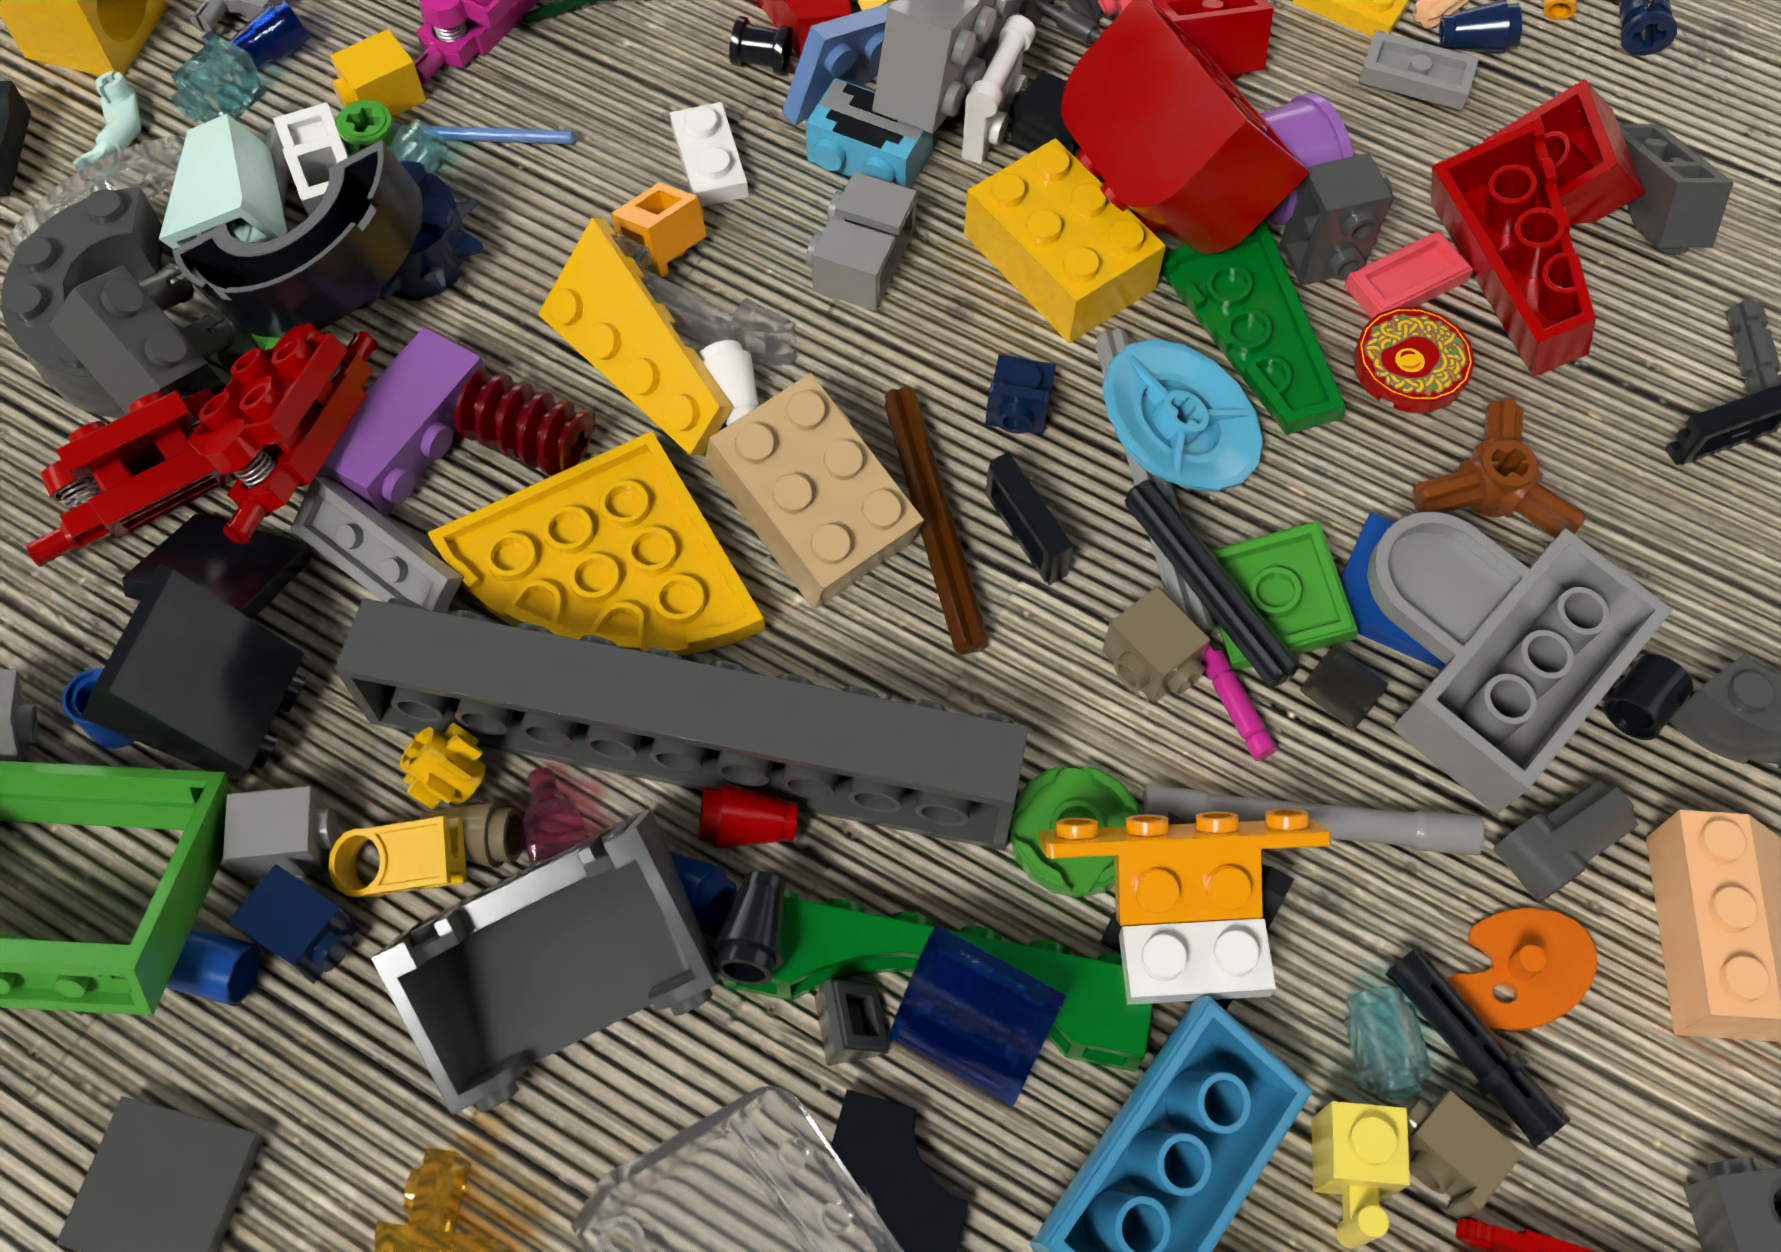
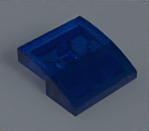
(975, 1015)

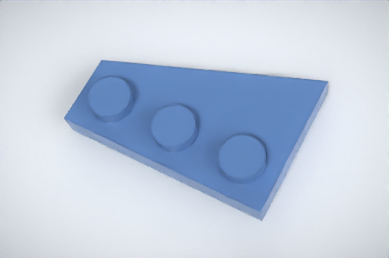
(838, 49)

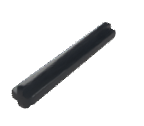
(1211, 584)

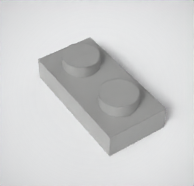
(1419, 70)

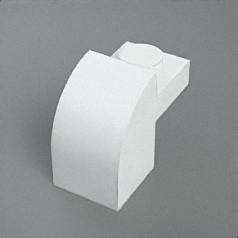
(310, 149)

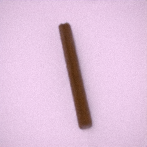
(938, 528)

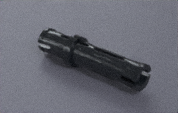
(1478, 1047)

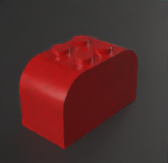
(1174, 134)

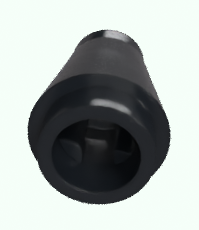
(753, 931)

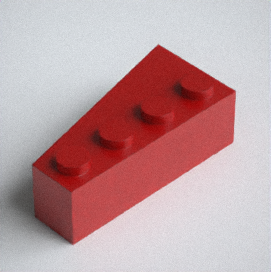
(1516, 236)

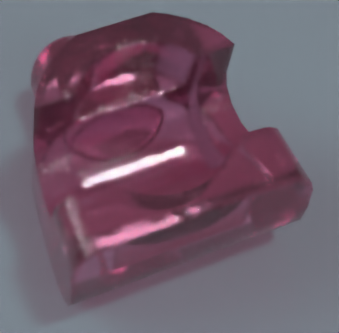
(551, 818)

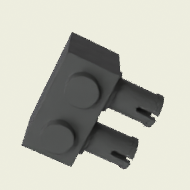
(129, 341)

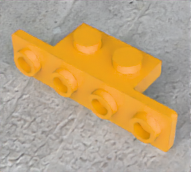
(1185, 869)

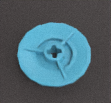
(1182, 416)

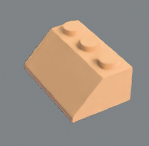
(1719, 923)

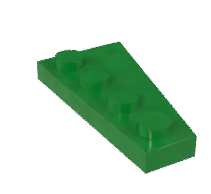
(1259, 326)

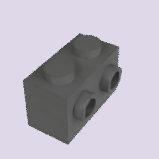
(1336, 218)

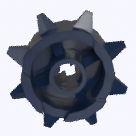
(439, 245)

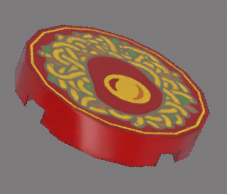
(1413, 359)

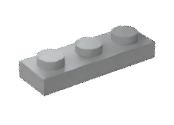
(372, 548)

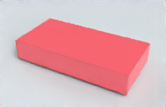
(1409, 275)

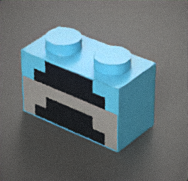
(852, 138)

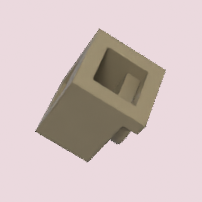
(1457, 1152)

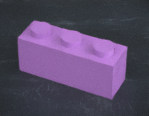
(402, 422)

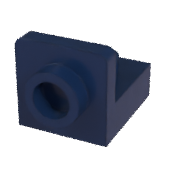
(1020, 395)

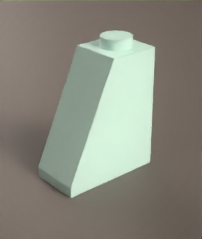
(227, 180)

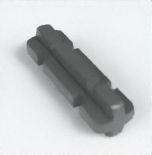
(1754, 346)

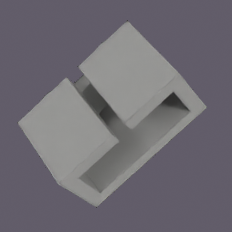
(862, 240)

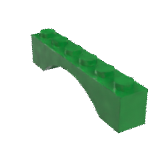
(847, 942)

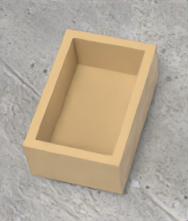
(812, 490)

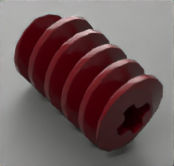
(523, 423)

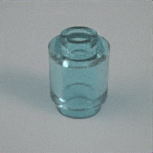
(1386, 1043)

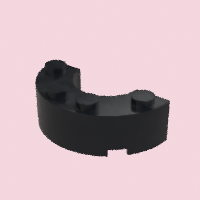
(322, 265)

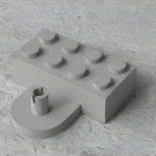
(935, 56)
(1517, 644)

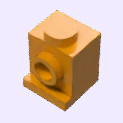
(663, 221)

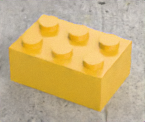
(1062, 240)

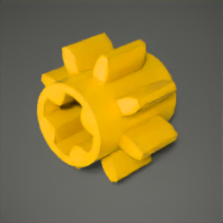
(442, 766)

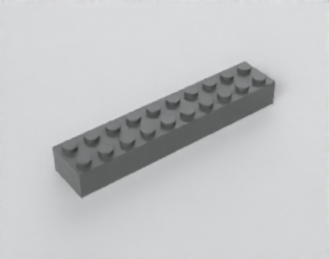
(686, 721)

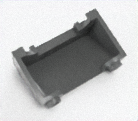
(547, 961)

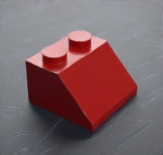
(1587, 153)

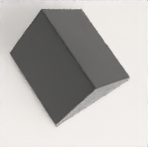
(850, 1021)

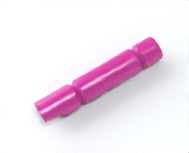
(1238, 704)

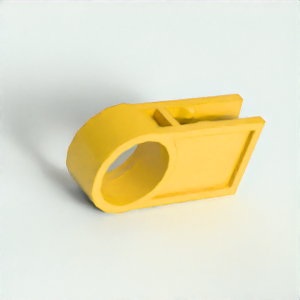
(410, 853)

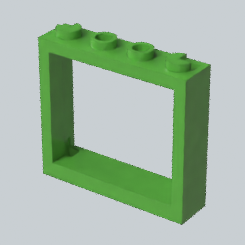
(115, 975)

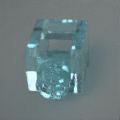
(216, 81)

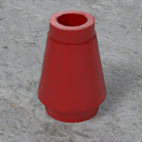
(745, 817)

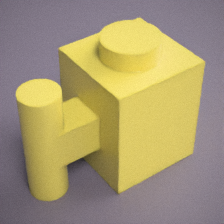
(1364, 1158)

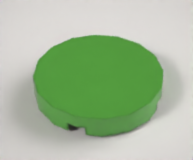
(1062, 795)

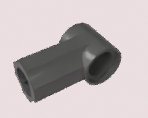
(1555, 847)

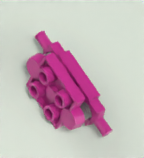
(463, 28)

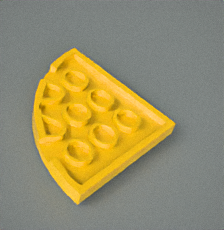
(605, 555)

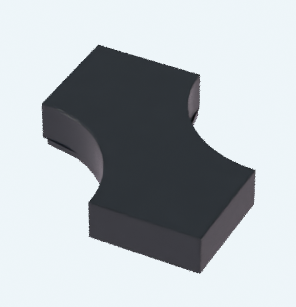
(881, 1155)

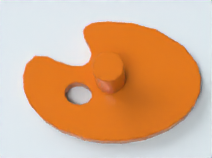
(1537, 955)

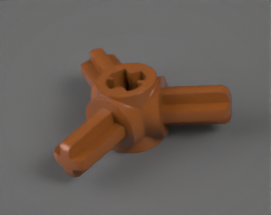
(1500, 479)

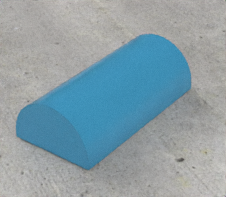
(1181, 1144)

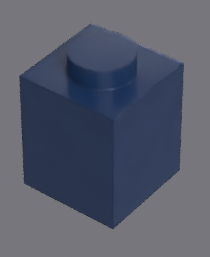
(295, 924)

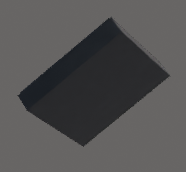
(234, 572)

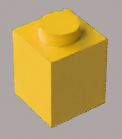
(377, 72)

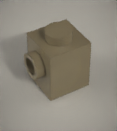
(1156, 647)

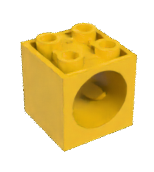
(82, 33)

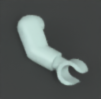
(120, 115)

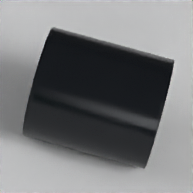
(1648, 696)

